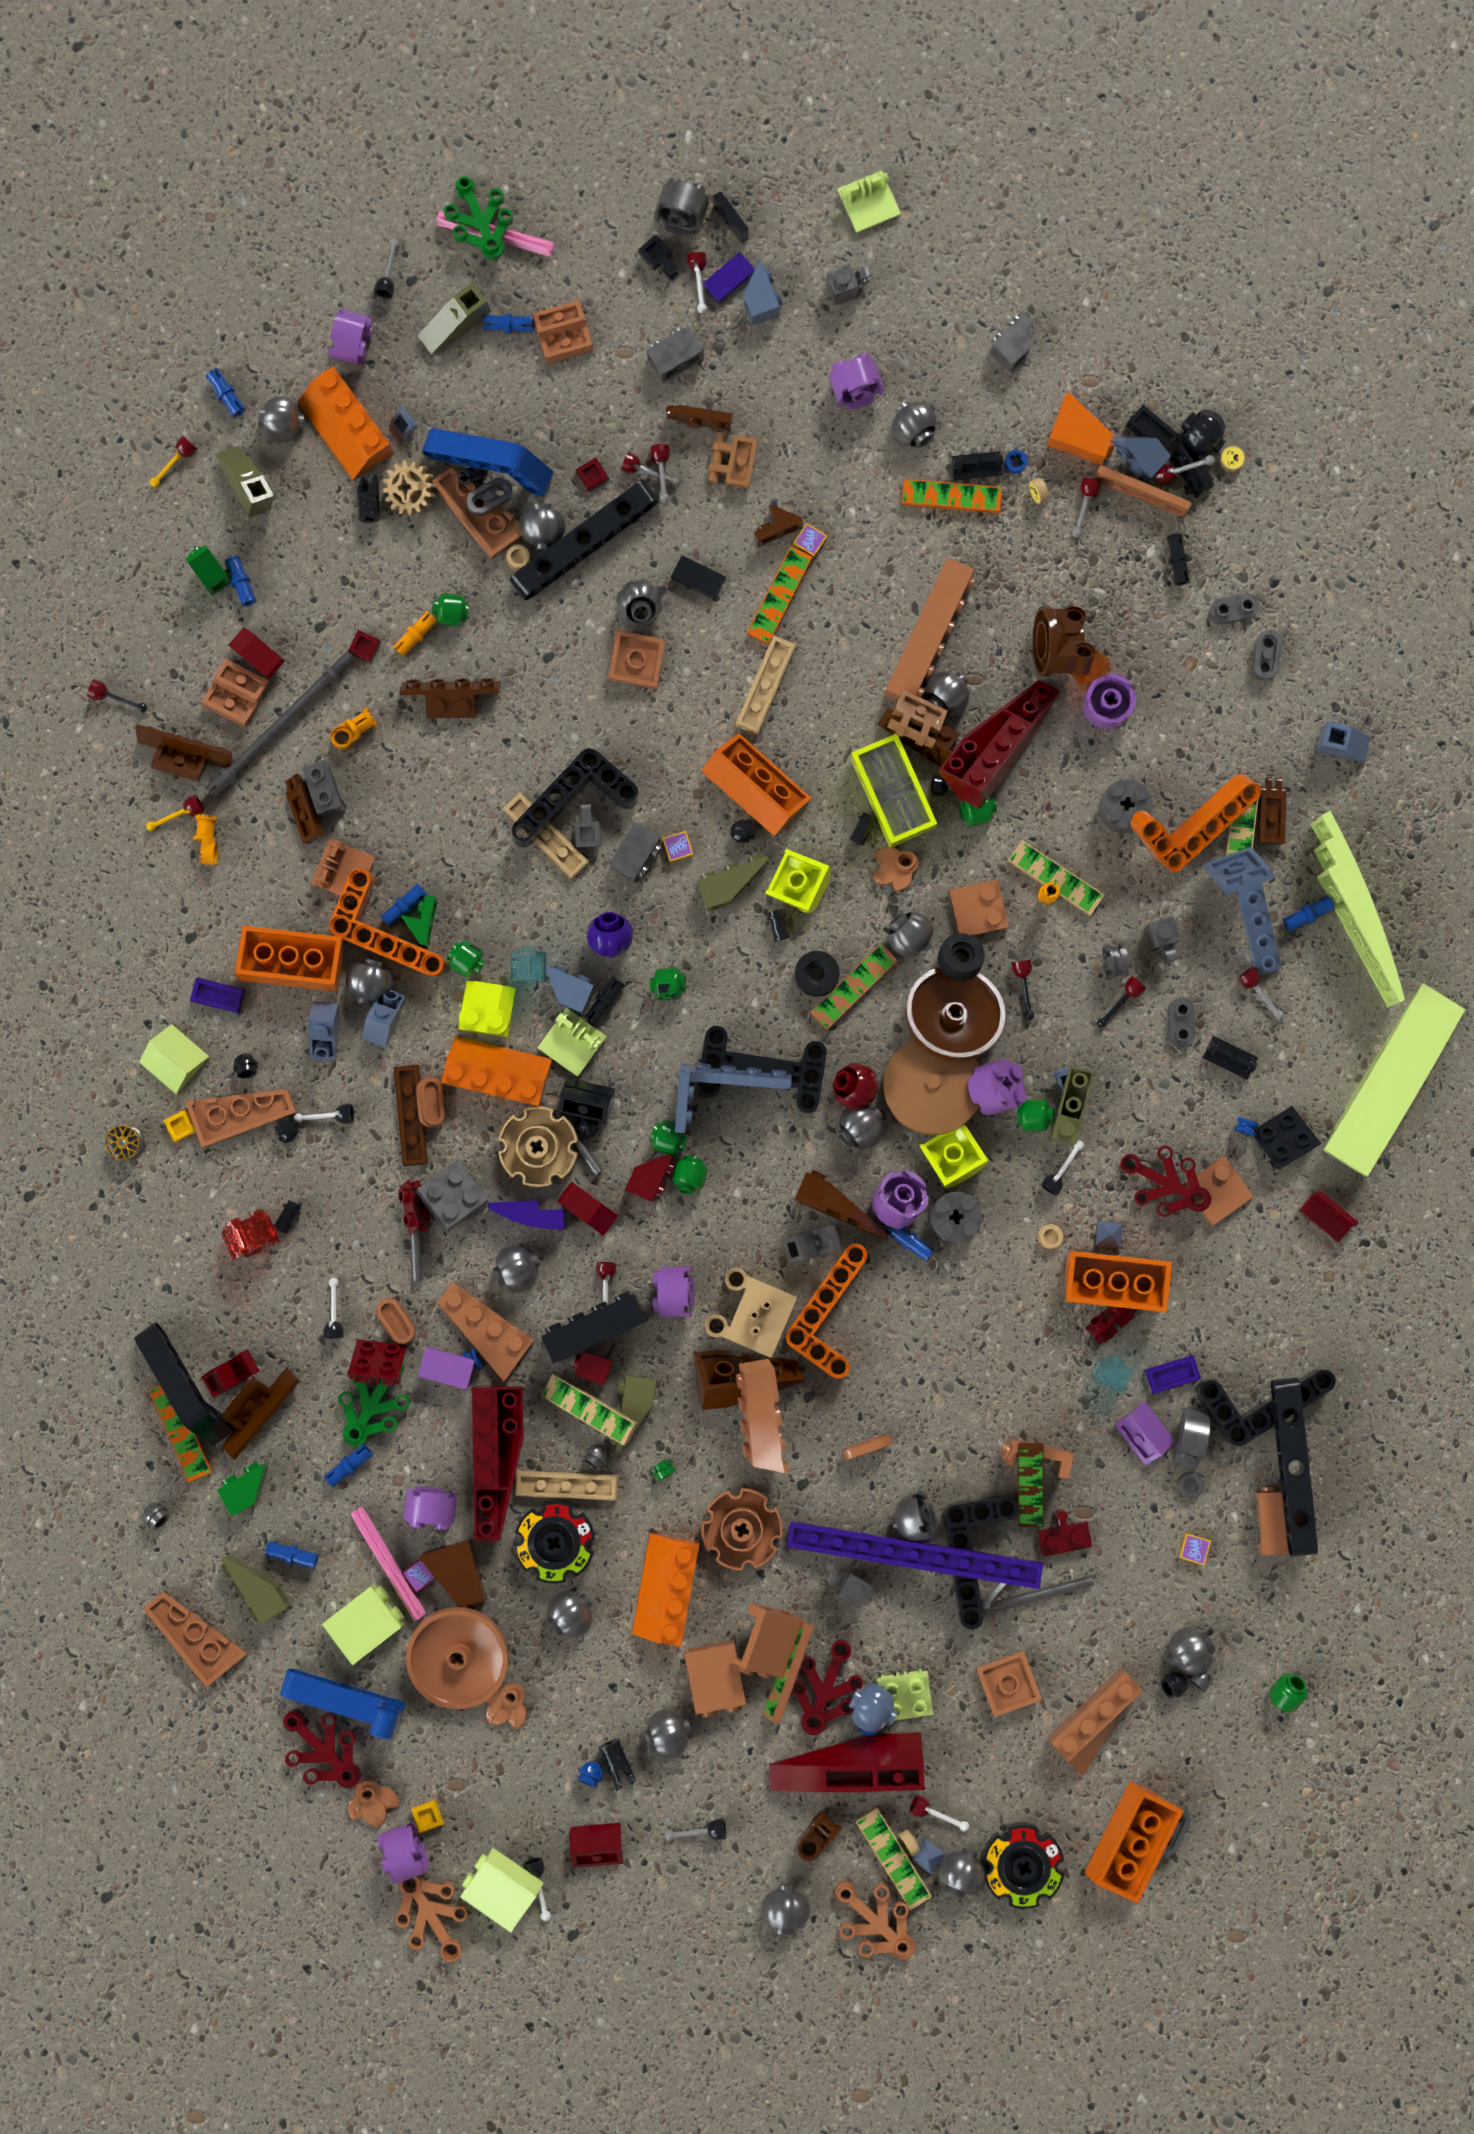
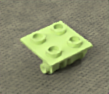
(869, 201)
(572, 1042)
(910, 1693)

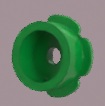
(663, 1469)

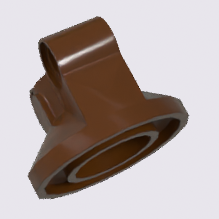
(1060, 642)

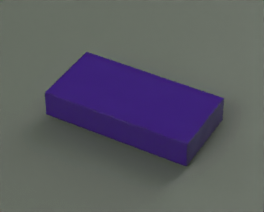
(729, 277)
(217, 995)
(1172, 1374)

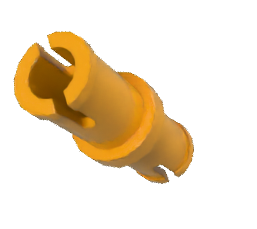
(415, 633)
(1054, 893)

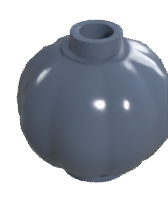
(873, 1707)

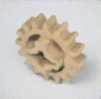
(403, 478)

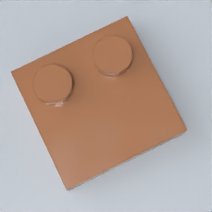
(636, 659)
(978, 908)
(1225, 1187)
(1008, 1684)

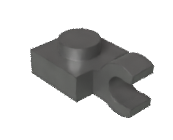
(587, 832)

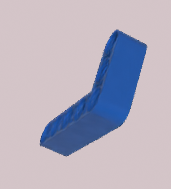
(490, 455)
(379, 1710)

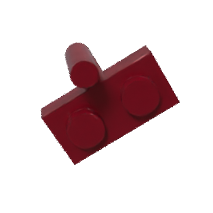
(1064, 1536)

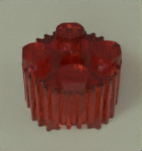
(249, 1235)

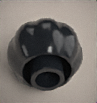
(1203, 432)

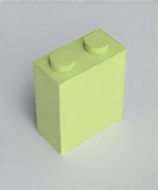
(364, 1623)
(500, 1889)

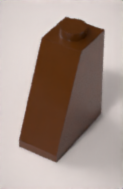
(457, 1572)

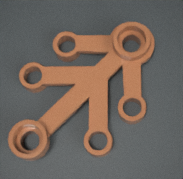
(428, 1911)
(877, 1924)

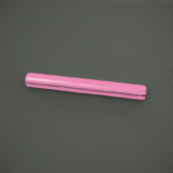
(510, 237)
(388, 1563)

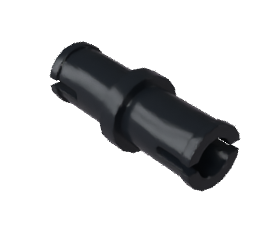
(1178, 559)
(604, 1001)

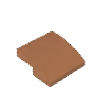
(563, 332)
(235, 693)

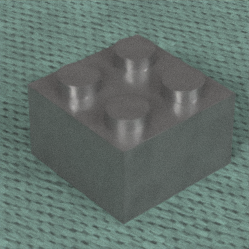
(451, 1196)

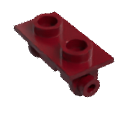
(414, 1217)
(1102, 1325)

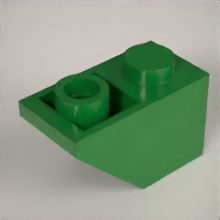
(208, 569)
(245, 1490)

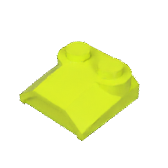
(800, 881)
(487, 1008)
(954, 1156)

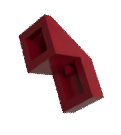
(256, 653)
(587, 1208)
(230, 1373)

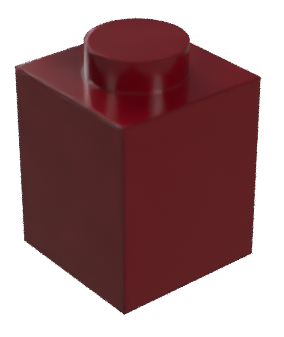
(592, 1367)

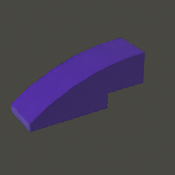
(530, 1214)

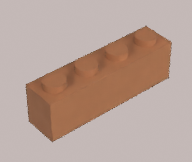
(761, 1416)
(1091, 1723)

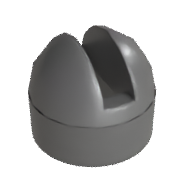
(1200, 1681)

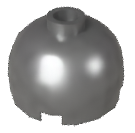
(914, 1519)

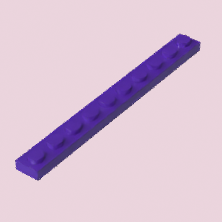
(915, 1555)

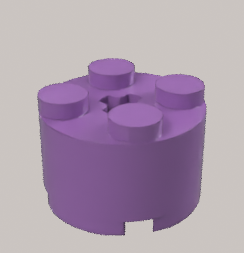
(350, 336)
(856, 381)
(1122, 697)
(997, 1086)
(899, 1199)
(674, 1291)
(430, 1506)
(403, 1853)

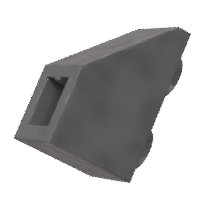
(1014, 344)

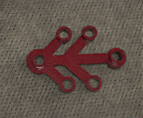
(1169, 1184)
(825, 1692)
(324, 1751)

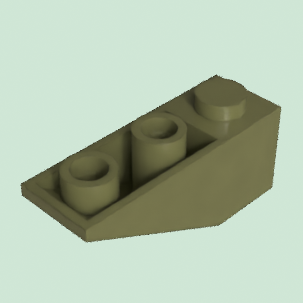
(454, 318)
(246, 481)
(725, 886)
(1071, 1106)
(637, 1399)
(259, 1591)

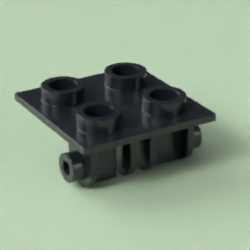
(1285, 1138)

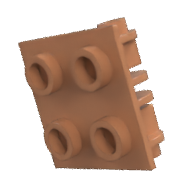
(337, 864)

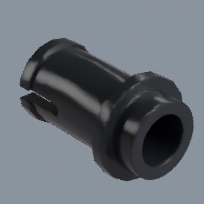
(471, 475)
(863, 828)
(778, 925)
(287, 1216)

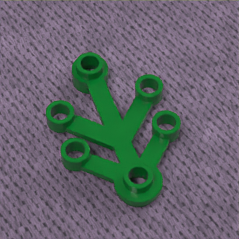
(479, 220)
(370, 1407)

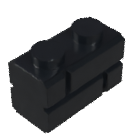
(586, 1100)

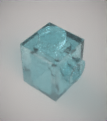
(528, 965)
(1112, 1373)

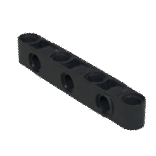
(569, 552)
(1295, 1487)

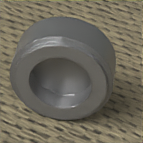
(1190, 1485)

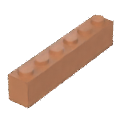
(930, 629)

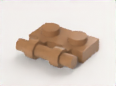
(741, 461)
(918, 712)

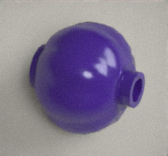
(609, 934)

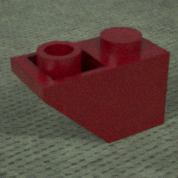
(648, 1178)

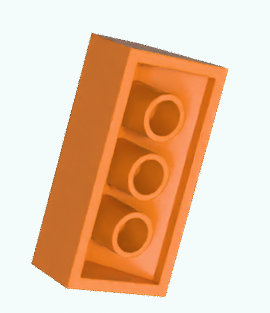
(344, 424)
(756, 784)
(289, 958)
(496, 1071)
(1117, 1281)
(665, 1589)
(1133, 1842)

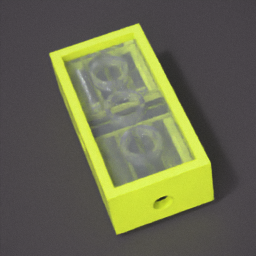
(893, 790)

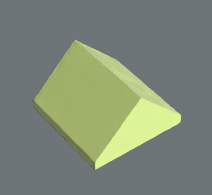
(173, 1058)

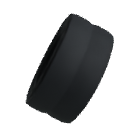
(965, 944)
(816, 959)

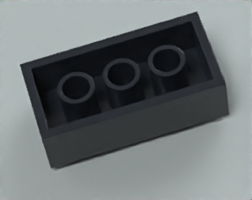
(593, 1328)

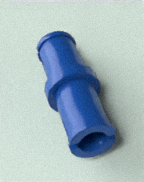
(508, 323)
(225, 392)
(240, 581)
(403, 905)
(1308, 914)
(911, 1242)
(348, 1465)
(291, 1554)

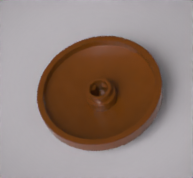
(954, 1016)

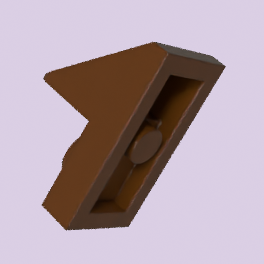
(783, 524)

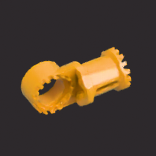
(353, 728)
(205, 834)

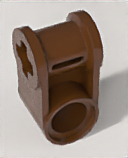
(818, 1835)

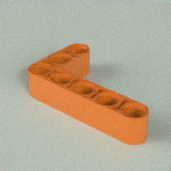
(1200, 828)
(378, 936)
(823, 1309)

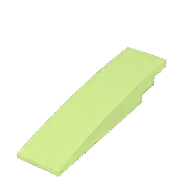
(1355, 907)
(1393, 1080)

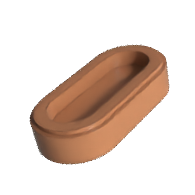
(430, 1102)
(396, 1321)
(866, 1446)

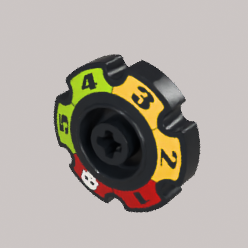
(535, 1548)
(1031, 1883)

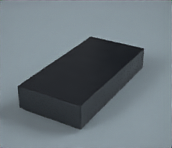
(731, 217)
(1149, 425)
(698, 577)

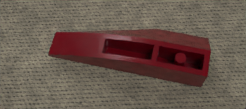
(996, 744)
(496, 1453)
(856, 1765)

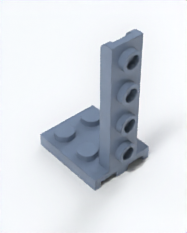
(1244, 874)
(725, 1075)

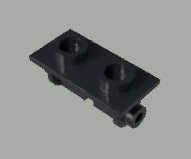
(977, 465)
(1196, 478)
(1230, 1057)

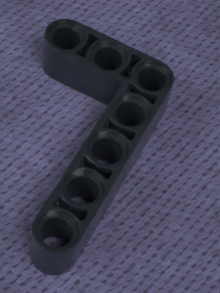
(570, 791)
(179, 1386)
(1265, 1408)
(962, 1526)

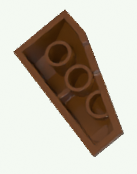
(825, 1198)
(718, 1371)

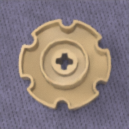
(519, 1152)

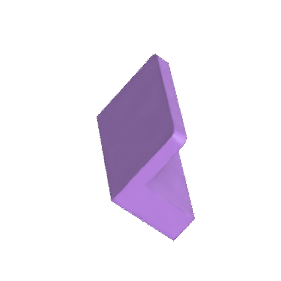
(446, 1368)
(1145, 1433)

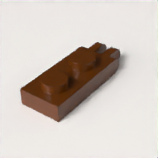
(698, 417)
(303, 809)
(1272, 813)

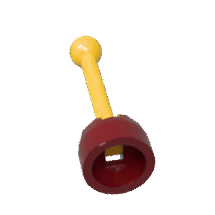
(184, 449)
(191, 806)

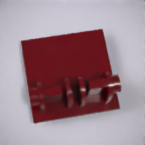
(377, 1361)

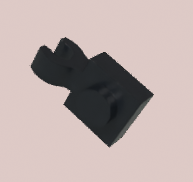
(657, 255)

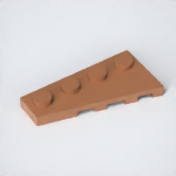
(493, 531)
(489, 1333)
(196, 1641)

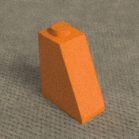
(1080, 433)

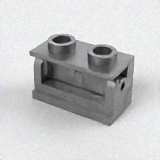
(675, 353)
(323, 789)
(635, 852)

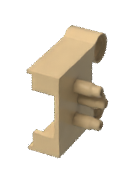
(769, 1320)

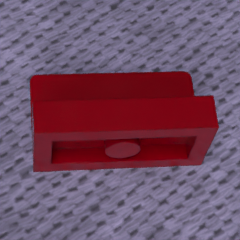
(1327, 1215)
(596, 1845)

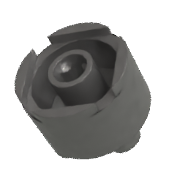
(681, 206)
(1111, 809)
(966, 1226)

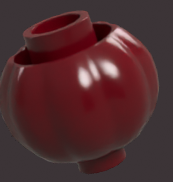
(855, 1086)

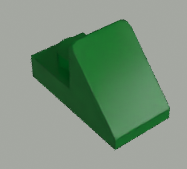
(423, 927)

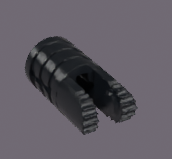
(368, 501)
(616, 1759)

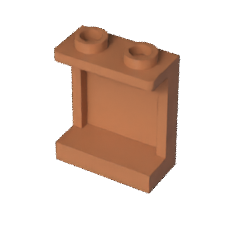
(1062, 1457)
(1272, 1521)
(769, 1642)
(714, 1678)

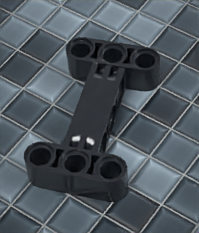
(795, 1069)

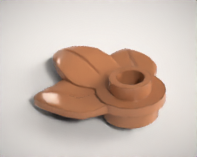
(892, 869)
(504, 1708)
(372, 1806)

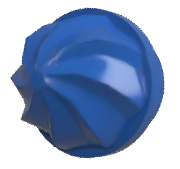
(590, 1774)

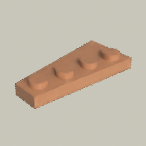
(233, 1115)

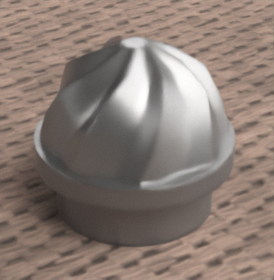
(596, 1456)
(155, 1516)

